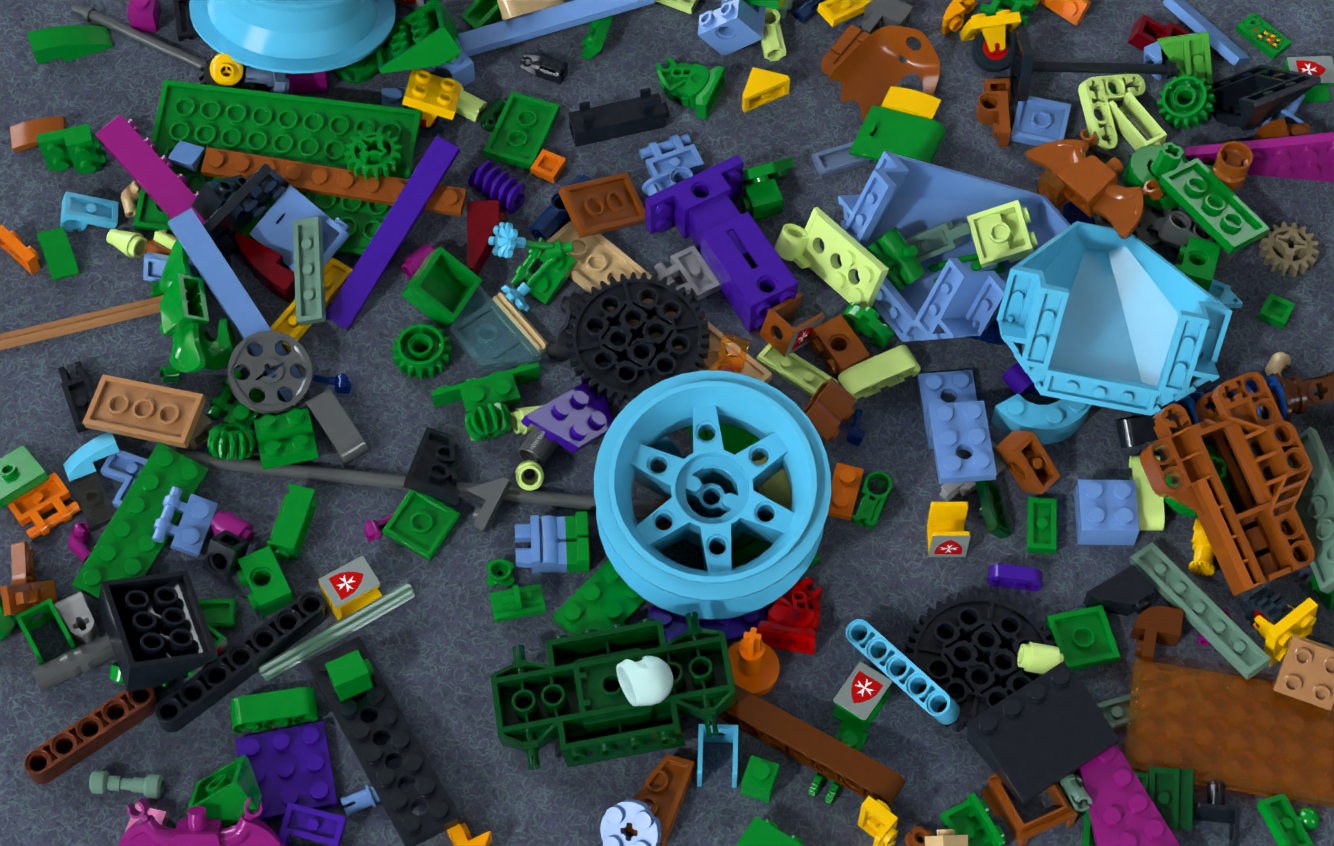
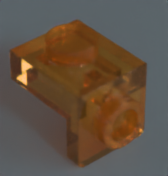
(1052, 188)

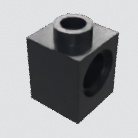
(223, 554)

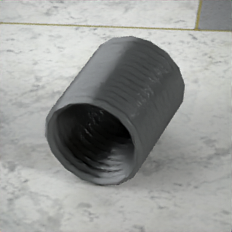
(537, 445)

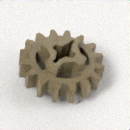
(1289, 249)

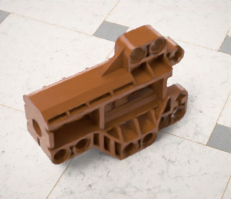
(1268, 506)

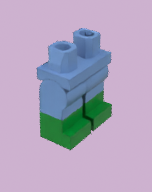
(556, 544)

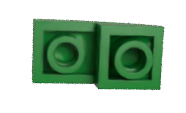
(57, 254)

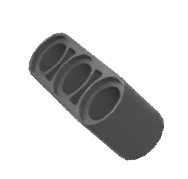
(1180, 227)
(337, 426)

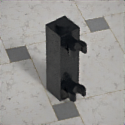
(617, 118)

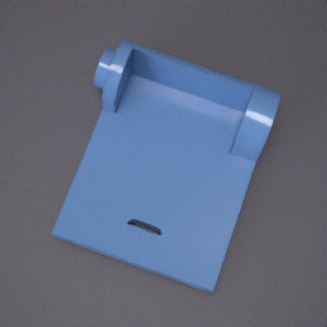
(276, 226)

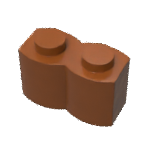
(828, 408)

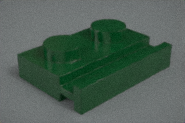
(1173, 795)

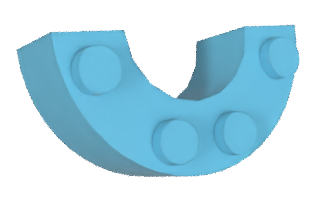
(1048, 422)

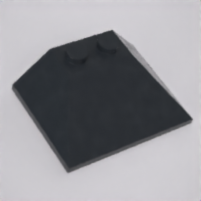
(1257, 95)

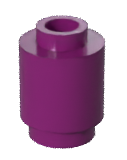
(414, 261)
(233, 524)

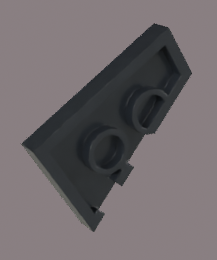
(434, 467)

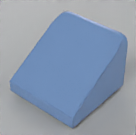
(1153, 55)
(186, 156)

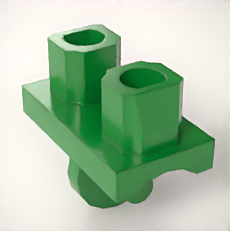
(517, 602)

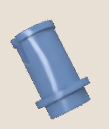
(362, 799)

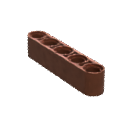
(83, 746)

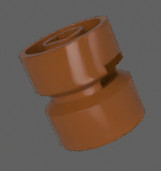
(1233, 164)

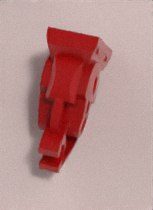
(791, 622)

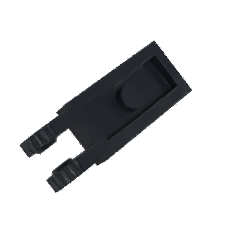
(78, 394)

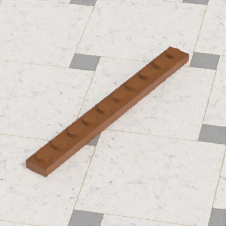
(329, 180)

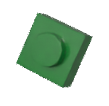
(1276, 311)

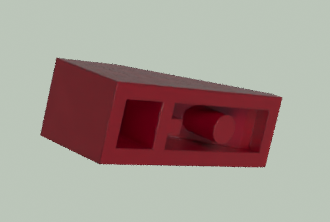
(481, 220)

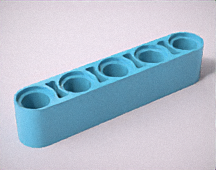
(911, 679)

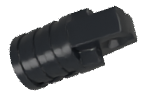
(539, 65)

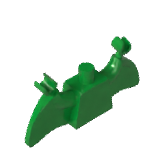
(182, 314)

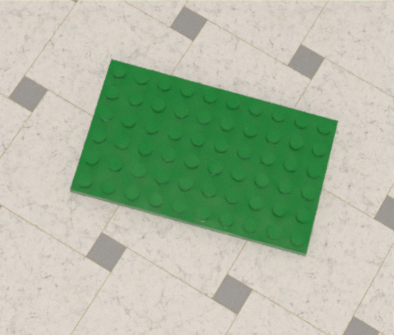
(279, 128)

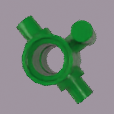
(897, 257)

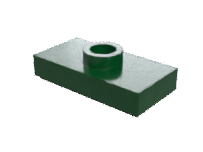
(993, 509)

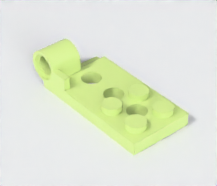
(805, 250)

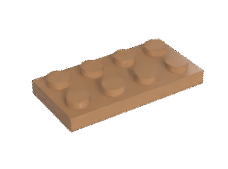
(144, 411)

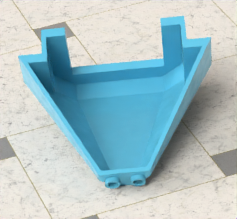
(1110, 322)

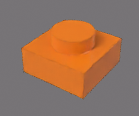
(548, 166)

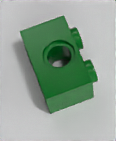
(1199, 261)
(261, 567)

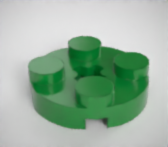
(867, 323)

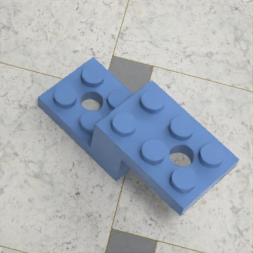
(956, 427)

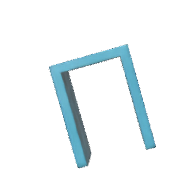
(730, 736)

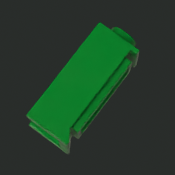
(292, 523)

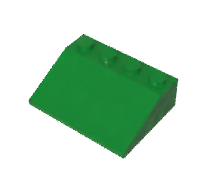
(420, 40)

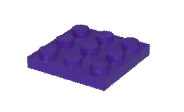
(291, 768)

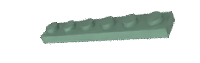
(1200, 611)

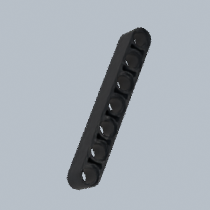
(236, 674)

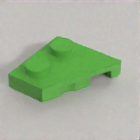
(1190, 53)

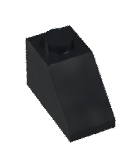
(1122, 593)

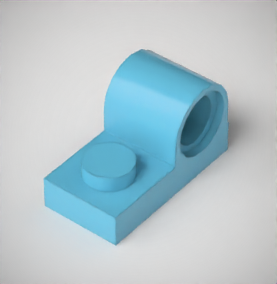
(81, 210)

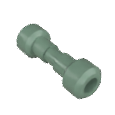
(101, 782)

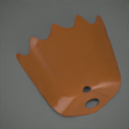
(870, 75)

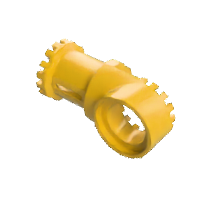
(1203, 552)

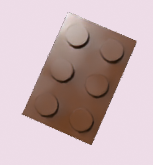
(603, 204)

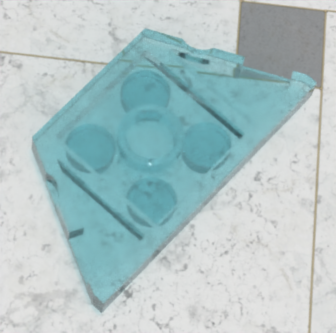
(490, 335)

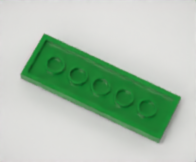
(127, 542)

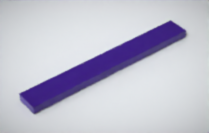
(392, 233)

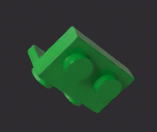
(973, 820)

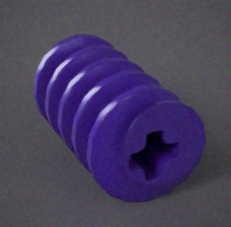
(498, 186)

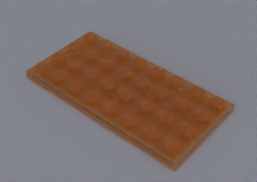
(1230, 732)

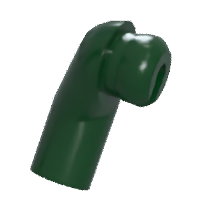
(488, 116)

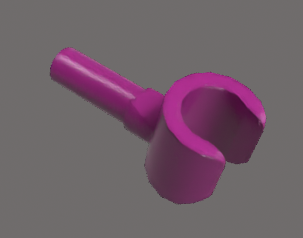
(373, 528)

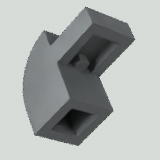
(884, 13)

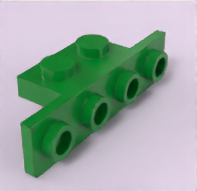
(497, 387)

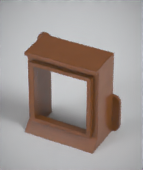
(1002, 806)

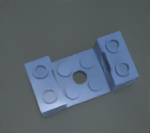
(732, 26)

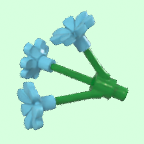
(505, 242)

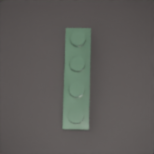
(309, 271)

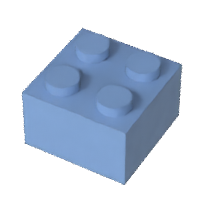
(1106, 512)

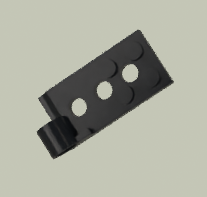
(243, 207)

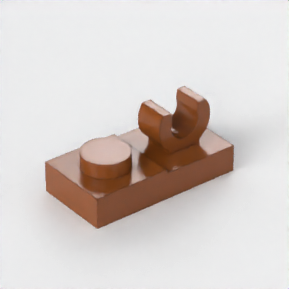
(24, 596)

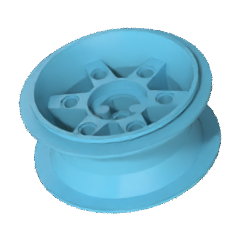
(294, 33)
(786, 442)

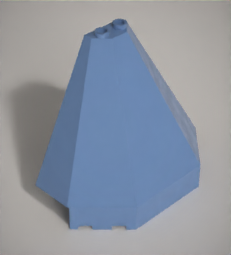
(922, 195)

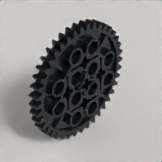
(626, 295)
(989, 617)

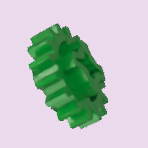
(373, 153)

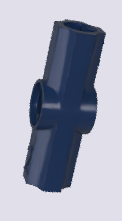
(554, 216)

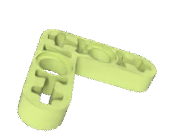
(1103, 97)

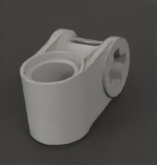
(78, 618)

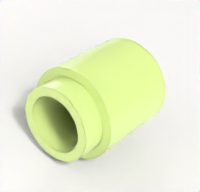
(529, 484)
(1038, 657)

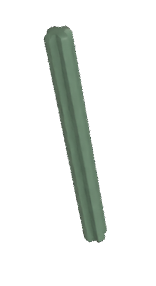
(336, 631)

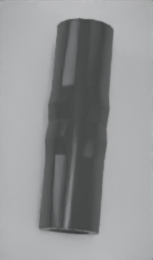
(73, 663)

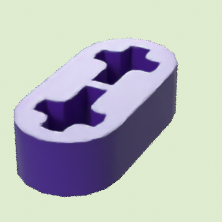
(1015, 577)

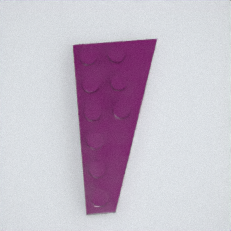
(1284, 157)
(1121, 806)

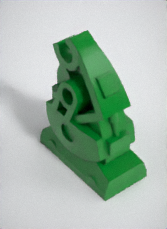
(692, 85)

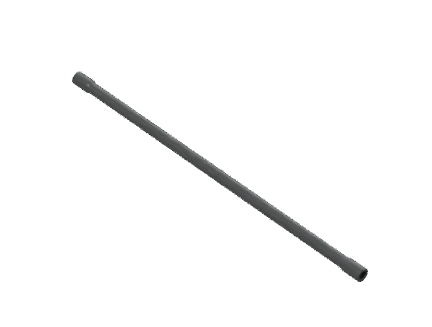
(640, 507)

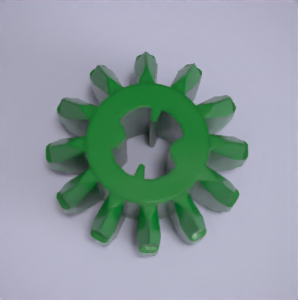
(488, 422)
(231, 441)

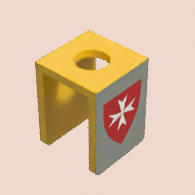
(946, 529)
(350, 587)

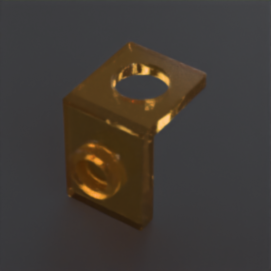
(730, 362)

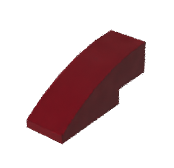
(1146, 31)
(267, 267)

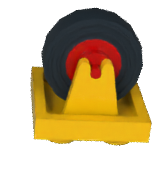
(991, 39)

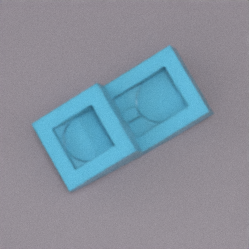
(82, 460)

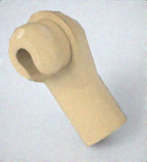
(129, 198)

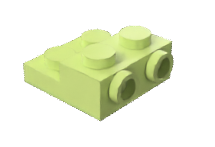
(1002, 234)

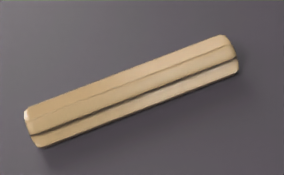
(521, 322)

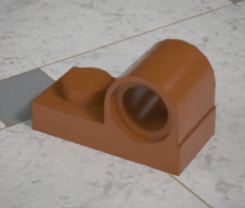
(994, 111)

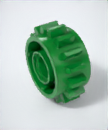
(1186, 114)
(419, 338)

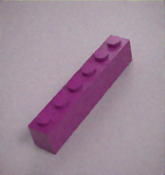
(147, 168)

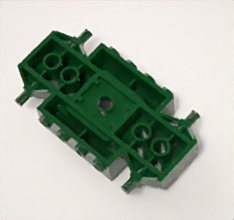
(596, 725)

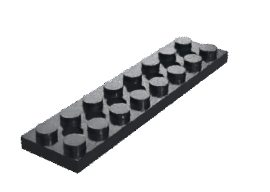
(374, 758)

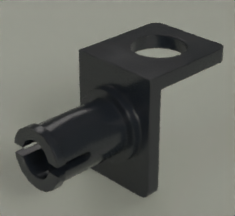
(1217, 811)

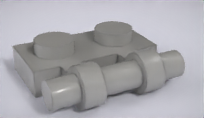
(694, 272)

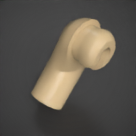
(1277, 363)

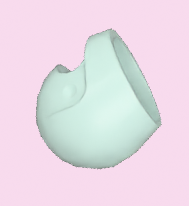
(645, 681)

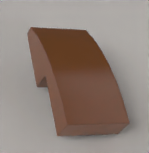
(24, 134)

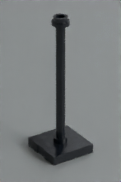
(1024, 65)

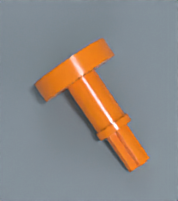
(754, 664)

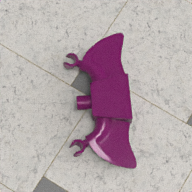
(198, 829)

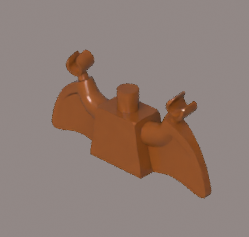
(1094, 184)

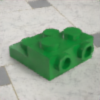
(72, 147)
(285, 438)

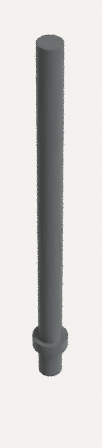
(89, 13)

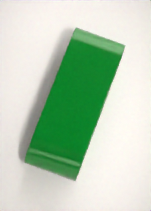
(273, 708)

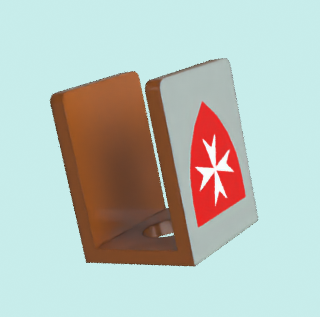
(792, 337)

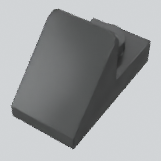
(494, 494)

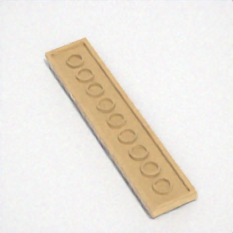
(601, 259)

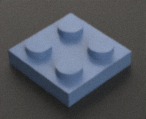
(1040, 121)

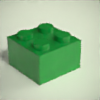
(441, 287)

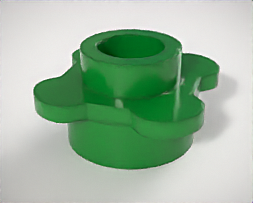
(497, 566)

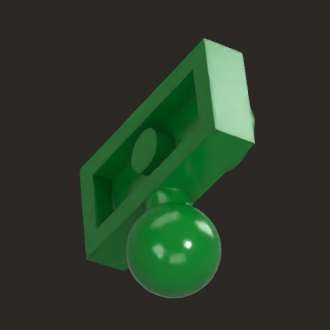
(1286, 825)

